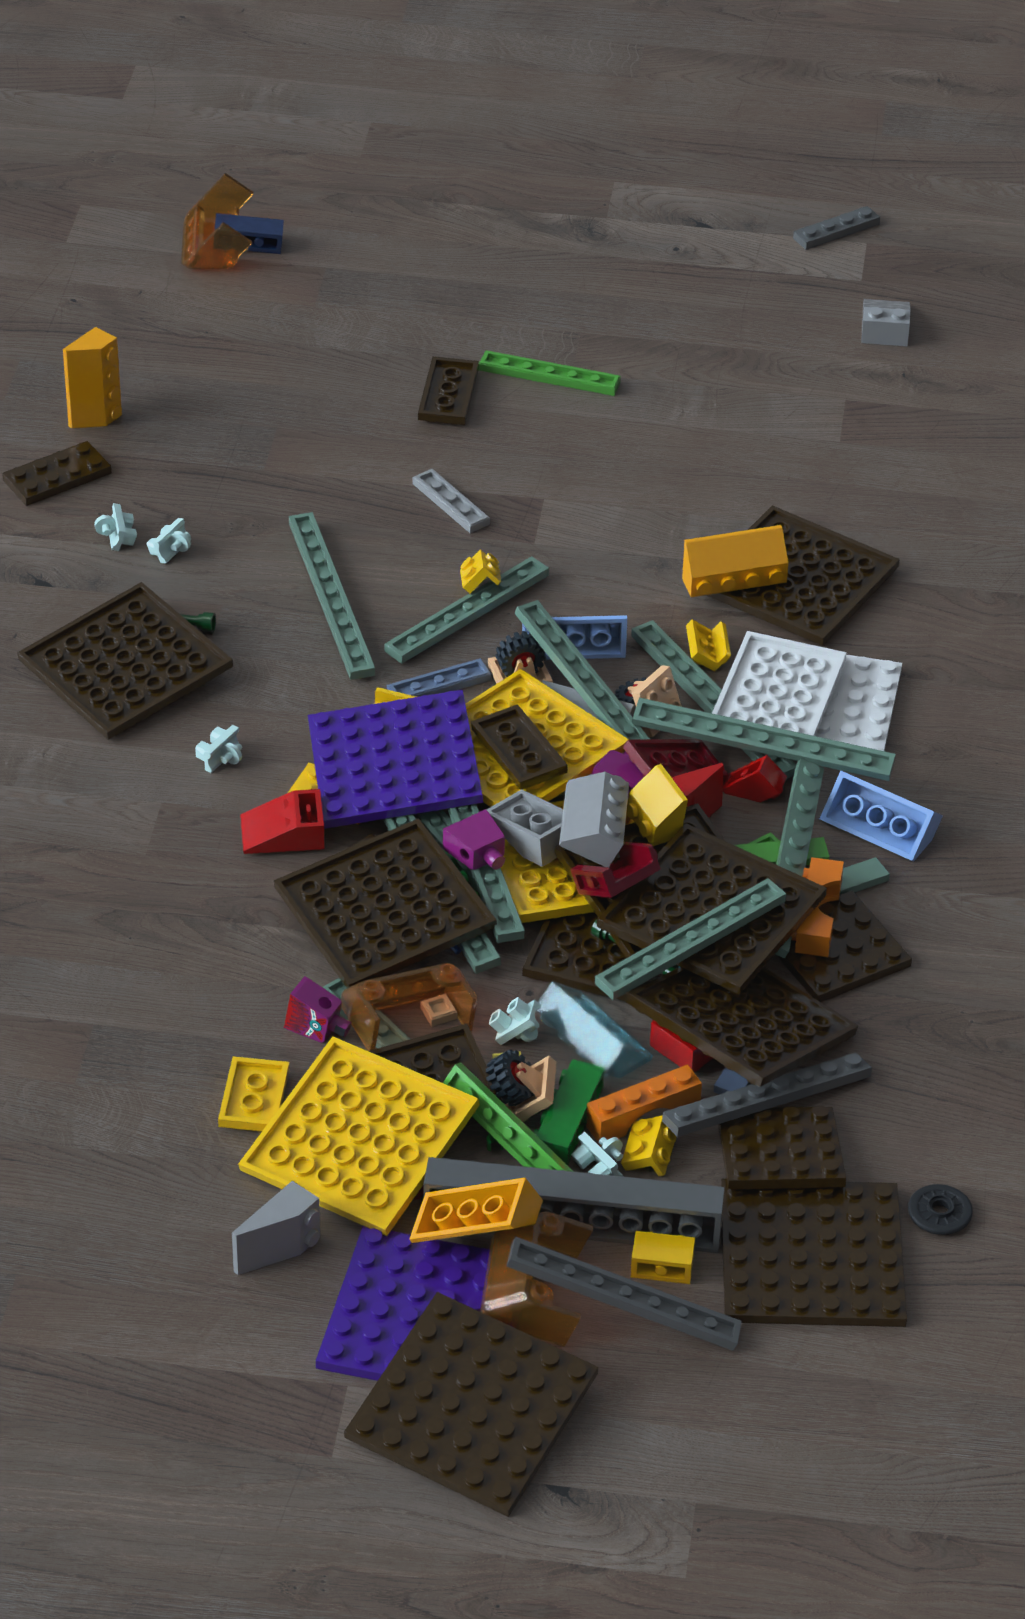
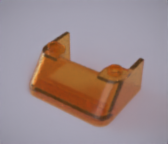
(219, 248)
(402, 988)
(519, 1298)

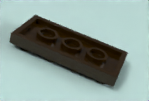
(448, 390)
(56, 473)
(519, 747)

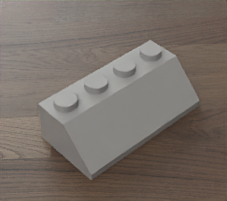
(595, 816)

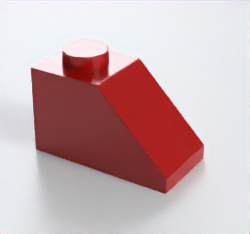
(756, 780)

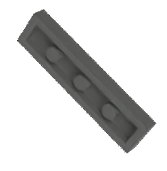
(836, 227)

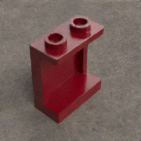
(635, 864)

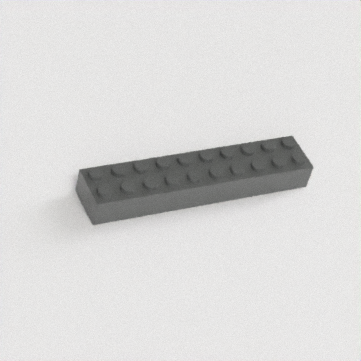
(609, 1203)

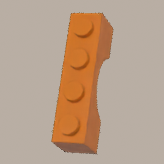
(815, 932)
(616, 1112)

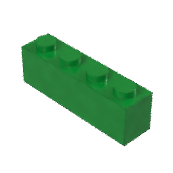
(568, 1113)

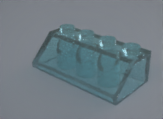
(591, 1030)

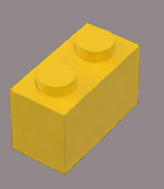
(662, 1257)

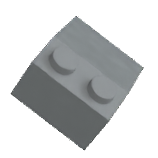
(885, 322)
(529, 825)
(277, 1230)

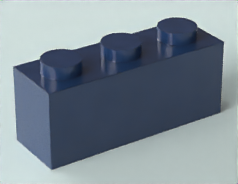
(263, 232)

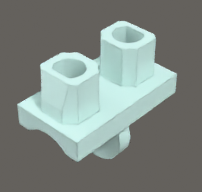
(117, 527)
(170, 542)
(222, 750)
(519, 1024)
(603, 1156)

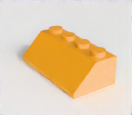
(92, 380)
(735, 561)
(476, 1210)

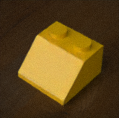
(657, 806)

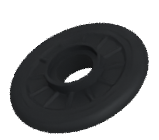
(954, 1220)

